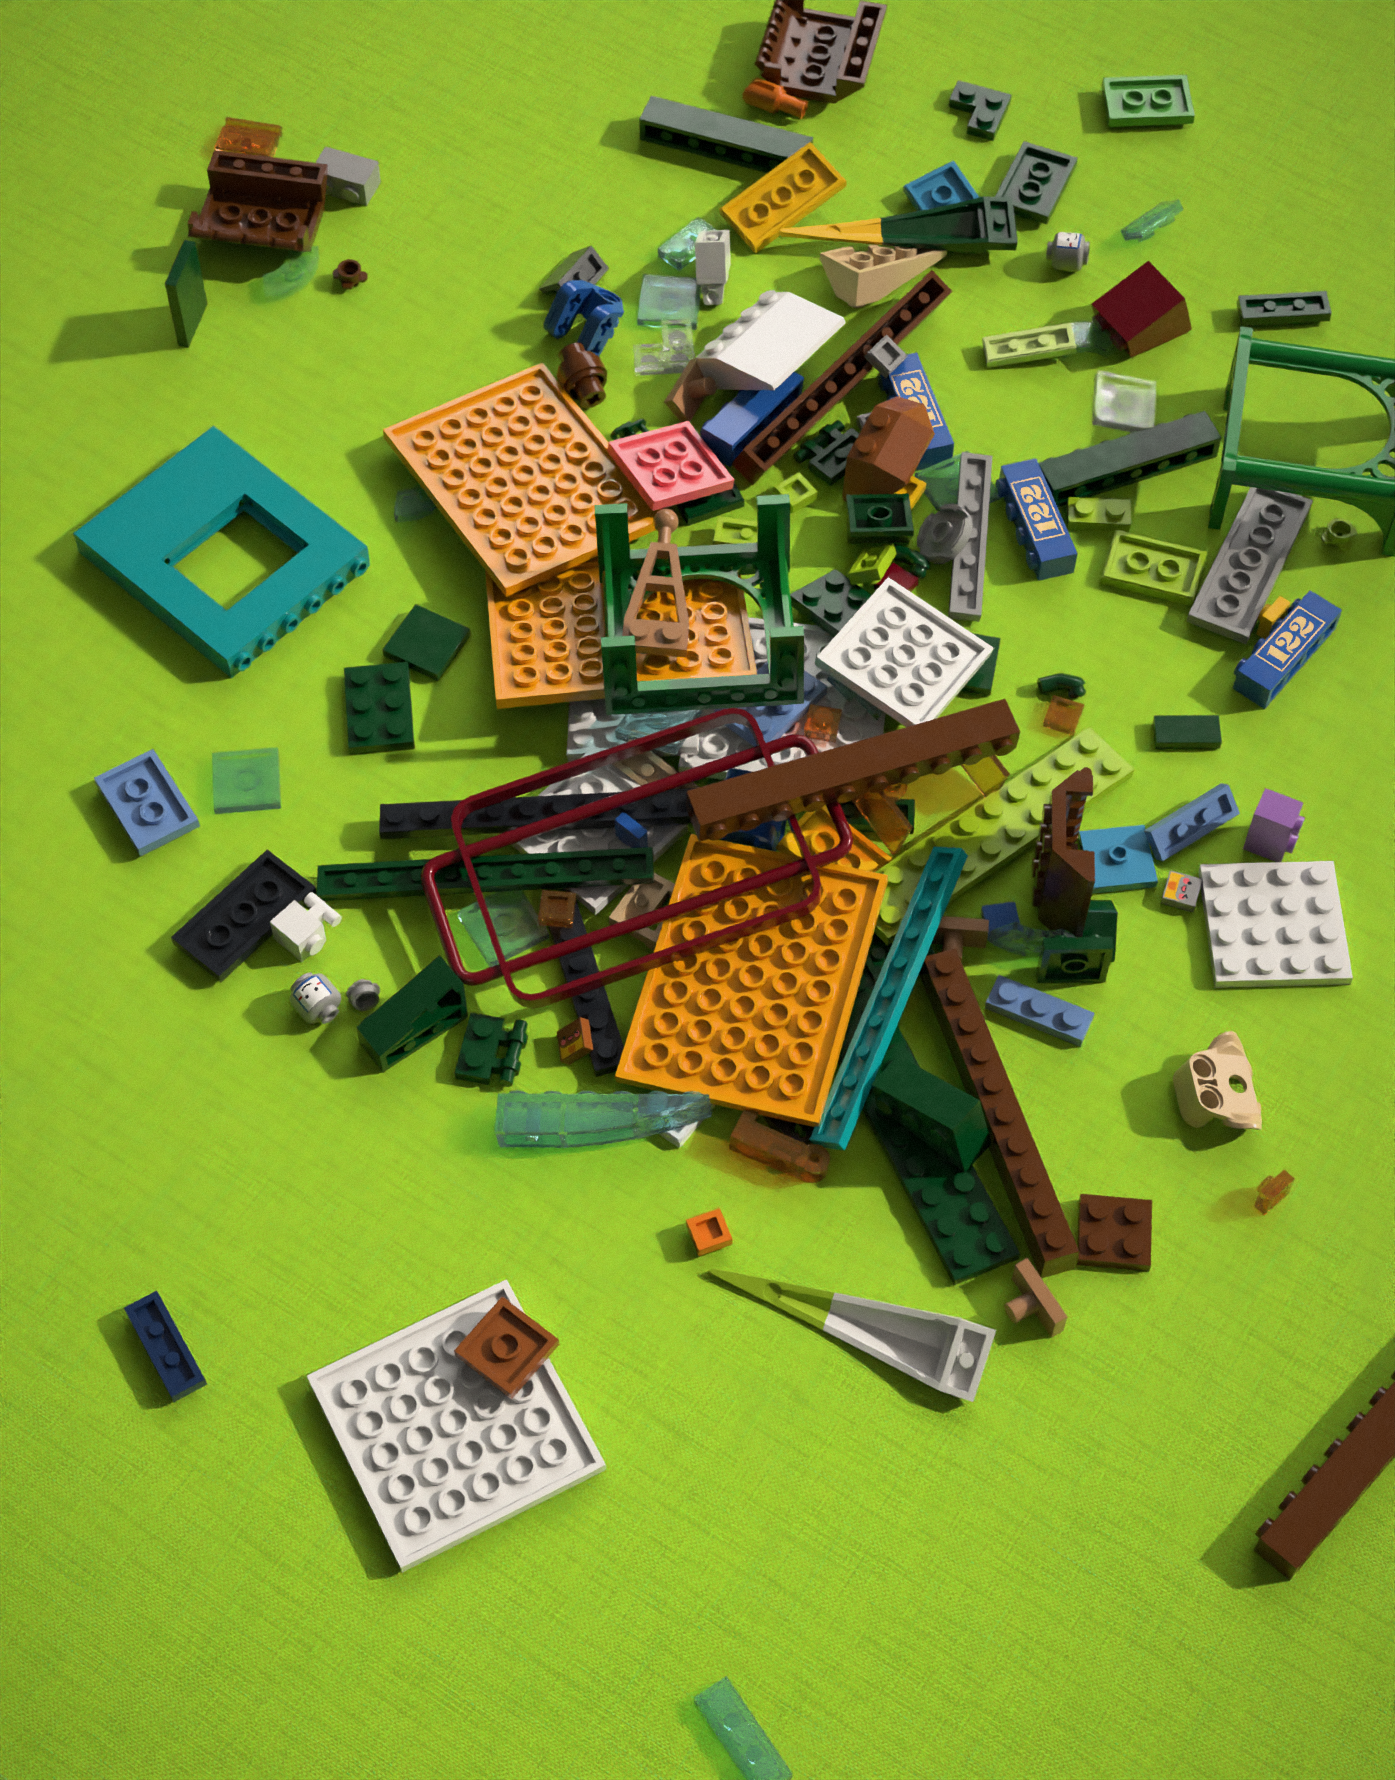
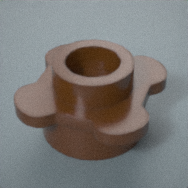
(349, 274)

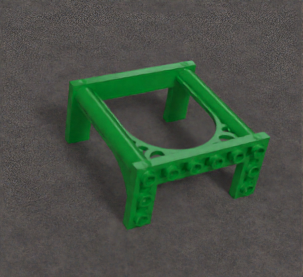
(1370, 494)
(724, 562)

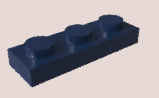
(165, 1346)

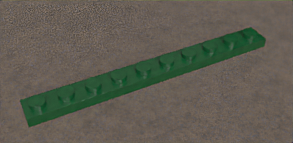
(493, 874)

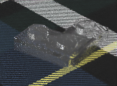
(671, 354)

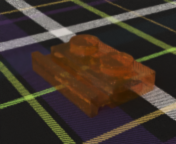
(249, 137)

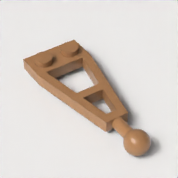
(660, 636)

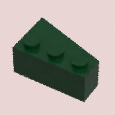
(414, 1015)
(933, 1111)

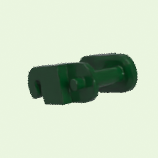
(629, 429)

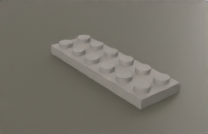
(1249, 563)

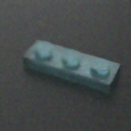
(741, 1733)

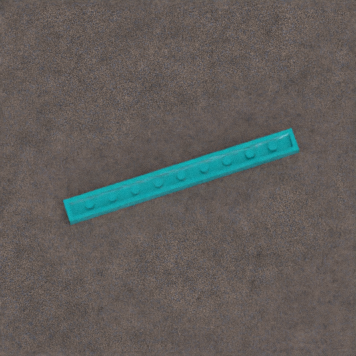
(889, 998)

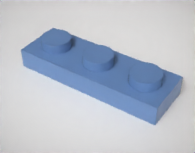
(1191, 822)
(1039, 1010)

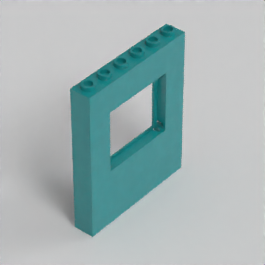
(188, 504)

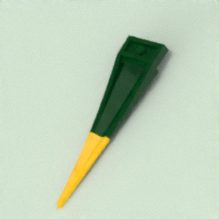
(960, 227)

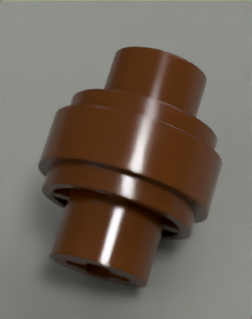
(582, 375)

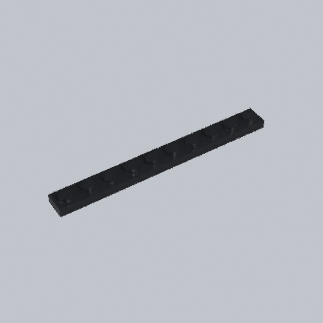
(434, 818)

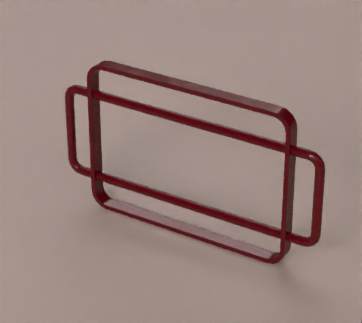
(594, 761)

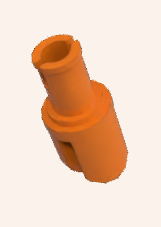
(773, 98)

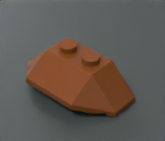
(888, 448)

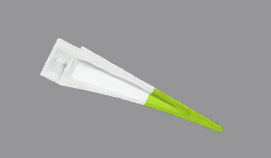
(921, 1343)

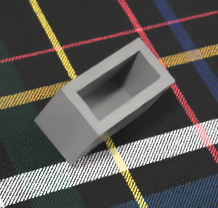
(350, 175)

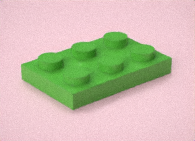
(1147, 100)

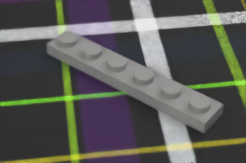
(969, 564)

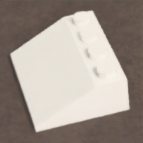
(767, 342)

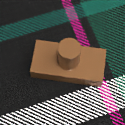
(689, 392)
(960, 932)
(1035, 1299)

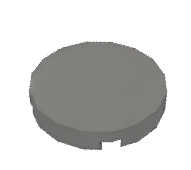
(944, 533)

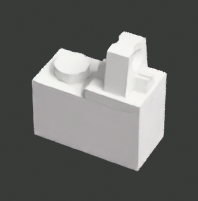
(712, 264)

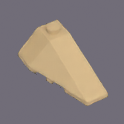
(874, 273)

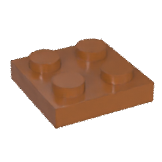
(506, 1347)

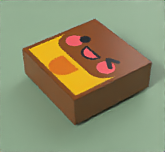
(574, 1041)

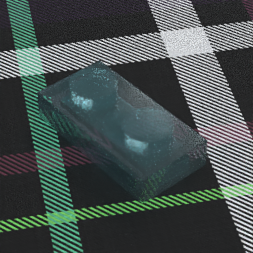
(1159, 216)
(681, 247)

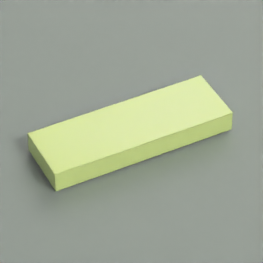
(1029, 345)

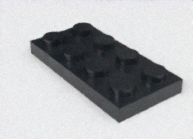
(240, 915)

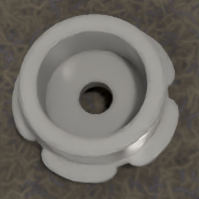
(363, 994)

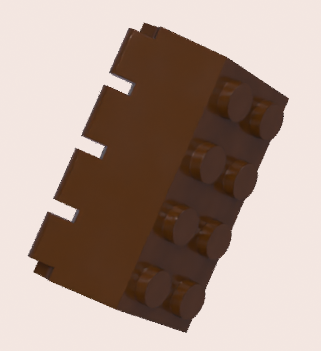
(819, 51)
(262, 201)
(1064, 876)

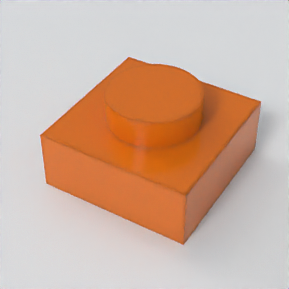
(709, 1232)

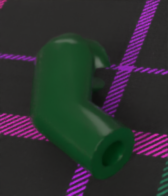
(914, 558)
(1062, 681)

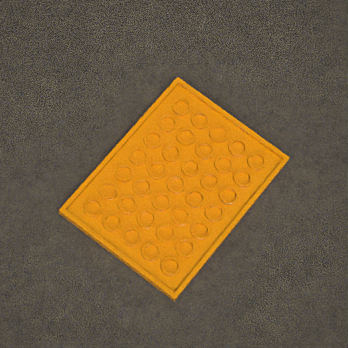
(518, 476)
(552, 634)
(766, 1011)

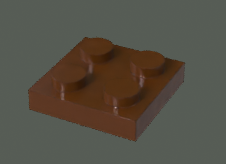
(1114, 1232)

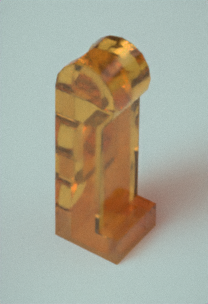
(778, 1150)

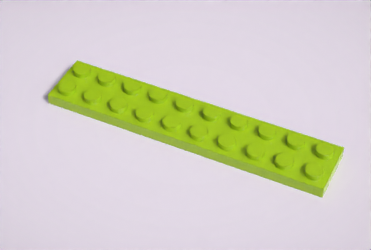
(999, 824)

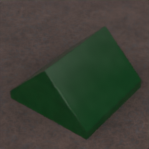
(879, 518)

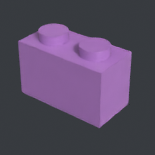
(1274, 826)

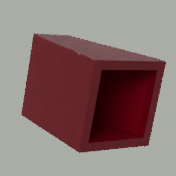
(1142, 311)

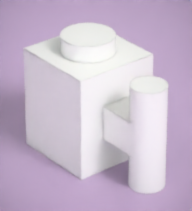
(301, 929)

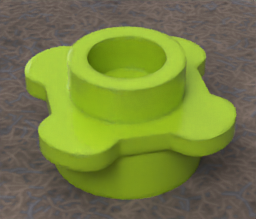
(1339, 527)

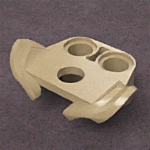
(1205, 1089)

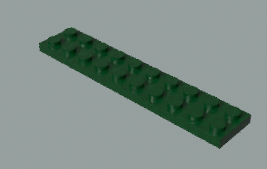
(946, 1200)

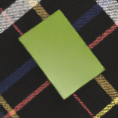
(1153, 568)

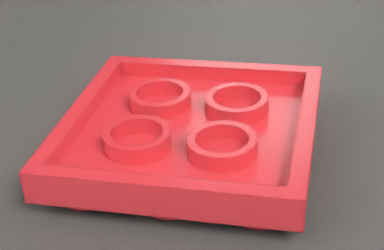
(670, 465)

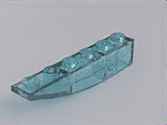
(592, 1118)

